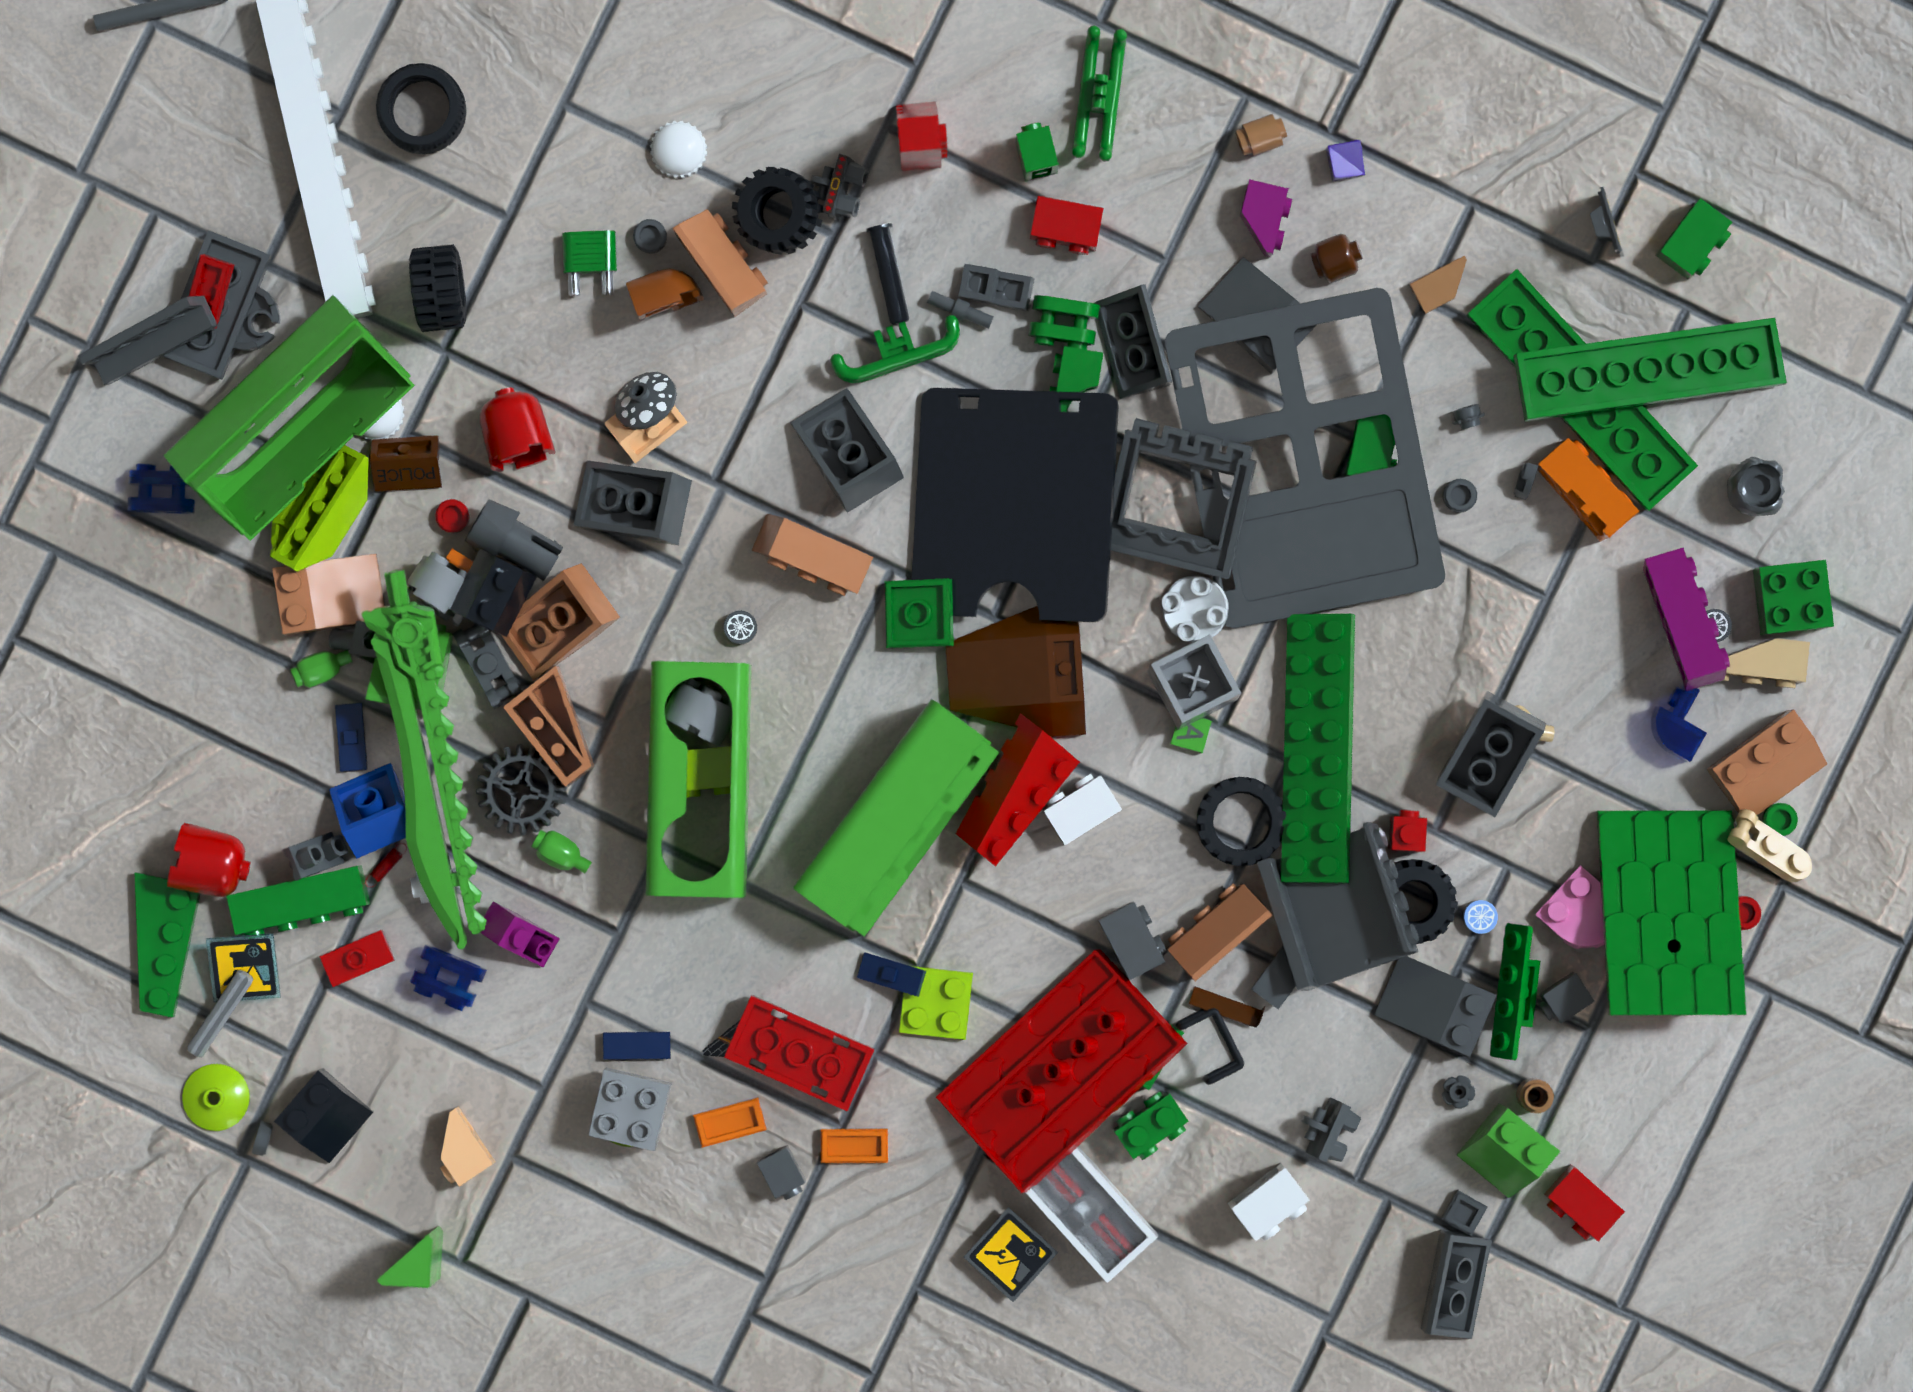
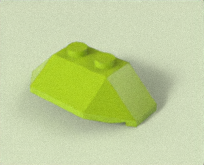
(323, 513)

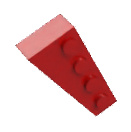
(921, 136)
(1016, 790)

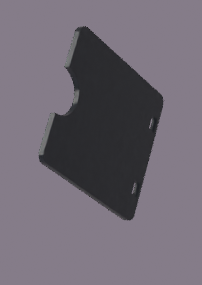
(1017, 497)

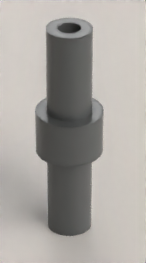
(960, 309)

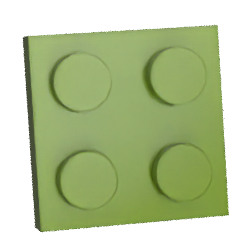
(941, 1005)

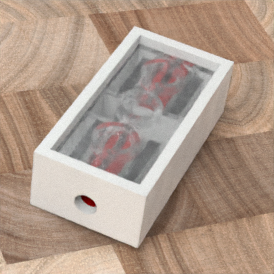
(1092, 1214)

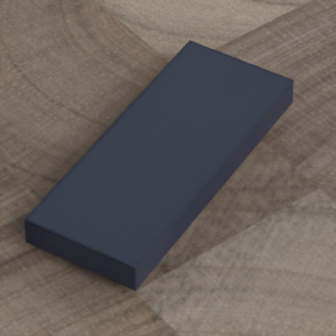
(351, 737)
(891, 974)
(636, 1045)

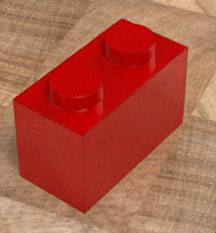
(1066, 225)
(1583, 1203)

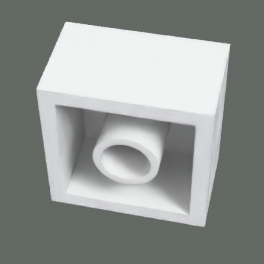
(1269, 1203)

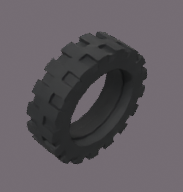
(1205, 819)

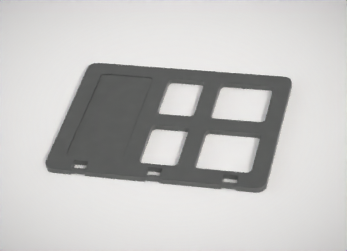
(1325, 537)

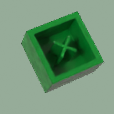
(1793, 597)

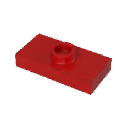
(212, 282)
(357, 958)

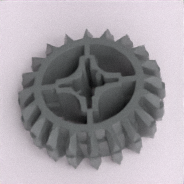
(495, 782)

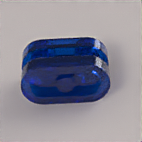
(145, 477)
(428, 983)

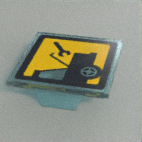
(248, 953)

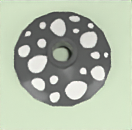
(645, 400)

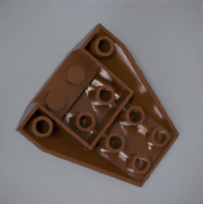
(1020, 669)

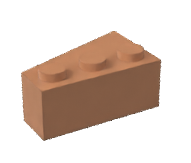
(812, 554)
(552, 727)

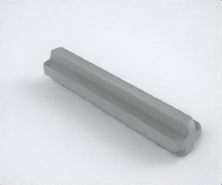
(220, 1013)

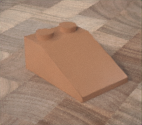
(327, 593)
(559, 620)

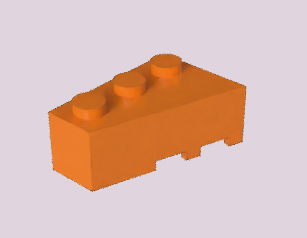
(1586, 489)

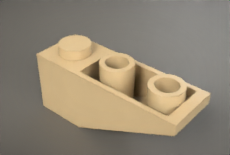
(1771, 660)

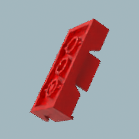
(799, 1053)

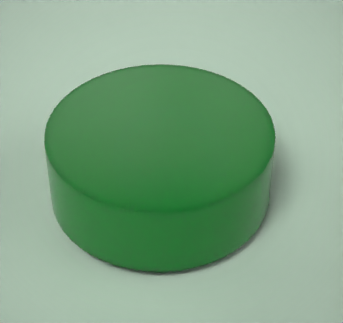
(1780, 818)

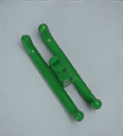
(1099, 93)
(898, 353)

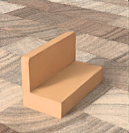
(642, 441)

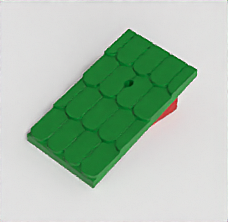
(1662, 883)

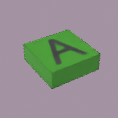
(1192, 736)

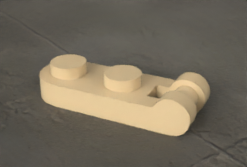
(1769, 848)

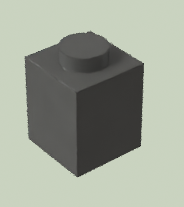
(1565, 998)
(782, 1173)

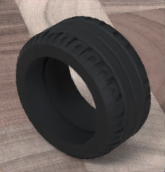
(400, 80)

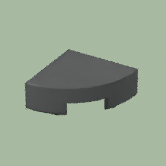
(1525, 480)

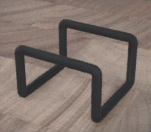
(1228, 1069)

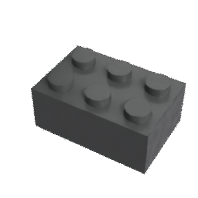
(1491, 754)

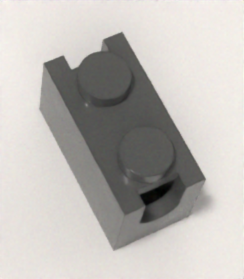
(1132, 940)

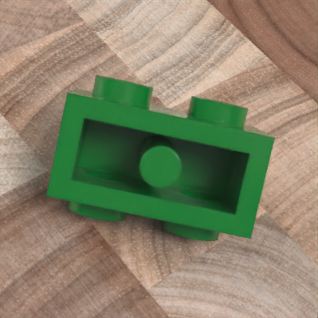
(1150, 1125)

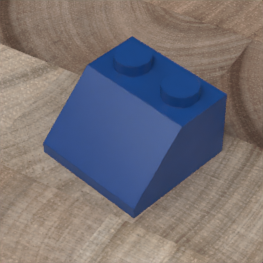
(371, 810)

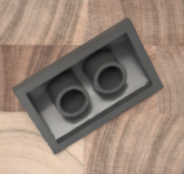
(1133, 342)
(1455, 1285)

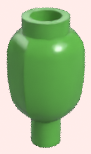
(319, 668)
(559, 851)

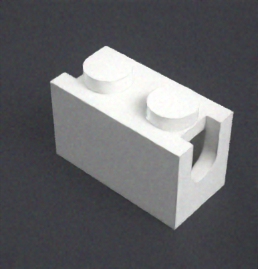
(1081, 809)

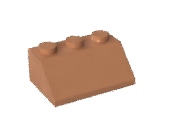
(721, 261)
(1768, 764)
(1217, 930)

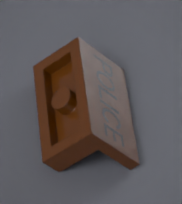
(405, 463)

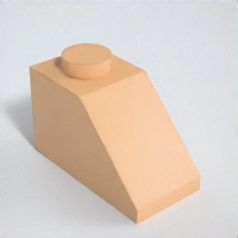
(463, 1150)

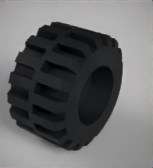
(752, 203)
(437, 288)
(1442, 891)

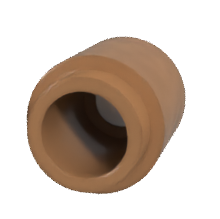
(1261, 135)
(1544, 1099)

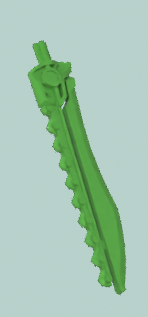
(418, 652)

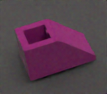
(1262, 214)
(518, 934)

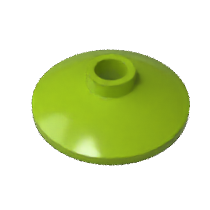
(232, 1091)

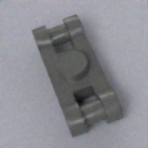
(488, 664)

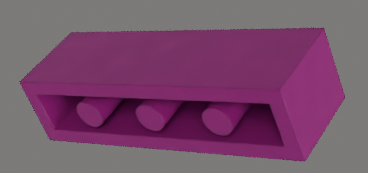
(1685, 618)

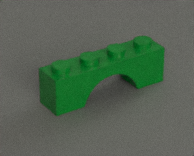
(1077, 371)

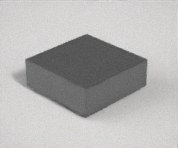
(1464, 1212)

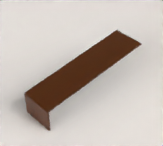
(1227, 1007)

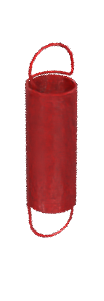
(386, 865)

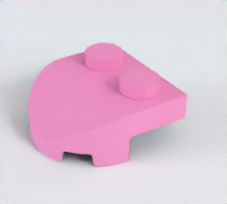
(1576, 911)

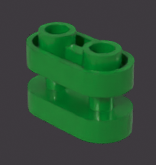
(1047, 332)

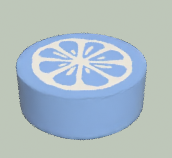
(1480, 916)

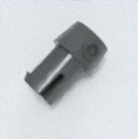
(501, 534)

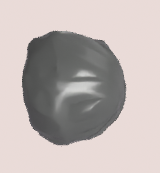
(1756, 487)

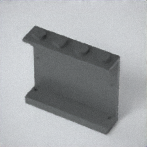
(1342, 926)

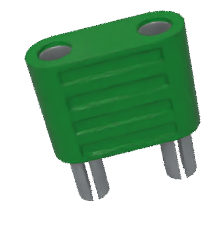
(589, 253)

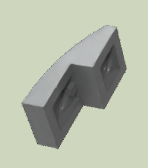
(996, 287)
(1276, 980)

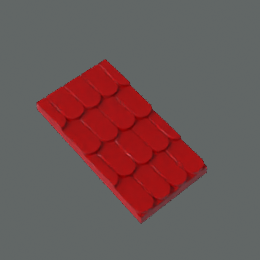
(1061, 1071)

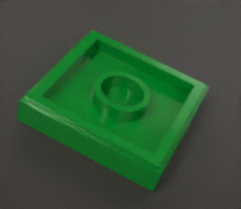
(919, 613)

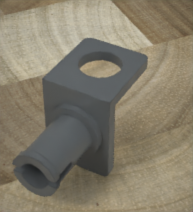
(356, 641)

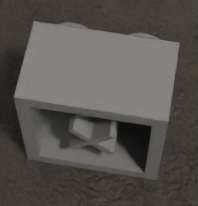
(1194, 682)
(630, 1109)

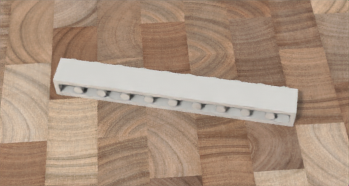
(314, 154)

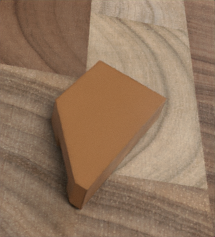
(1439, 285)

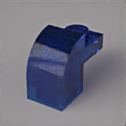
(1671, 729)

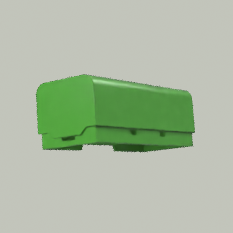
(278, 470)
(669, 779)
(896, 818)

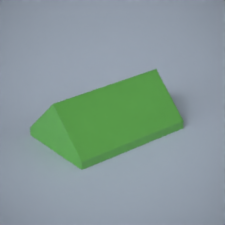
(419, 1266)

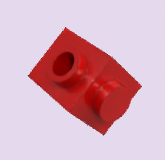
(1407, 831)

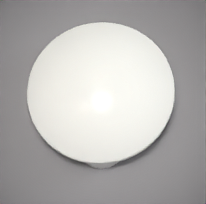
(1195, 608)

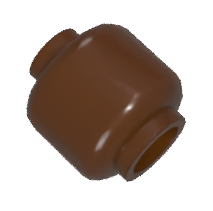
(1336, 258)

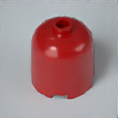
(515, 430)
(208, 862)

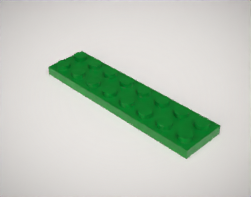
(1649, 369)
(1622, 438)
(1318, 748)

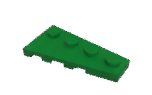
(163, 940)

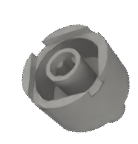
(437, 586)
(700, 711)

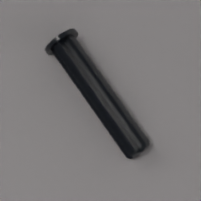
(889, 273)

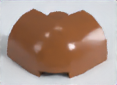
(663, 291)

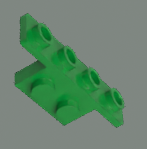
(1515, 991)

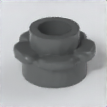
(1468, 416)
(1450, 1087)

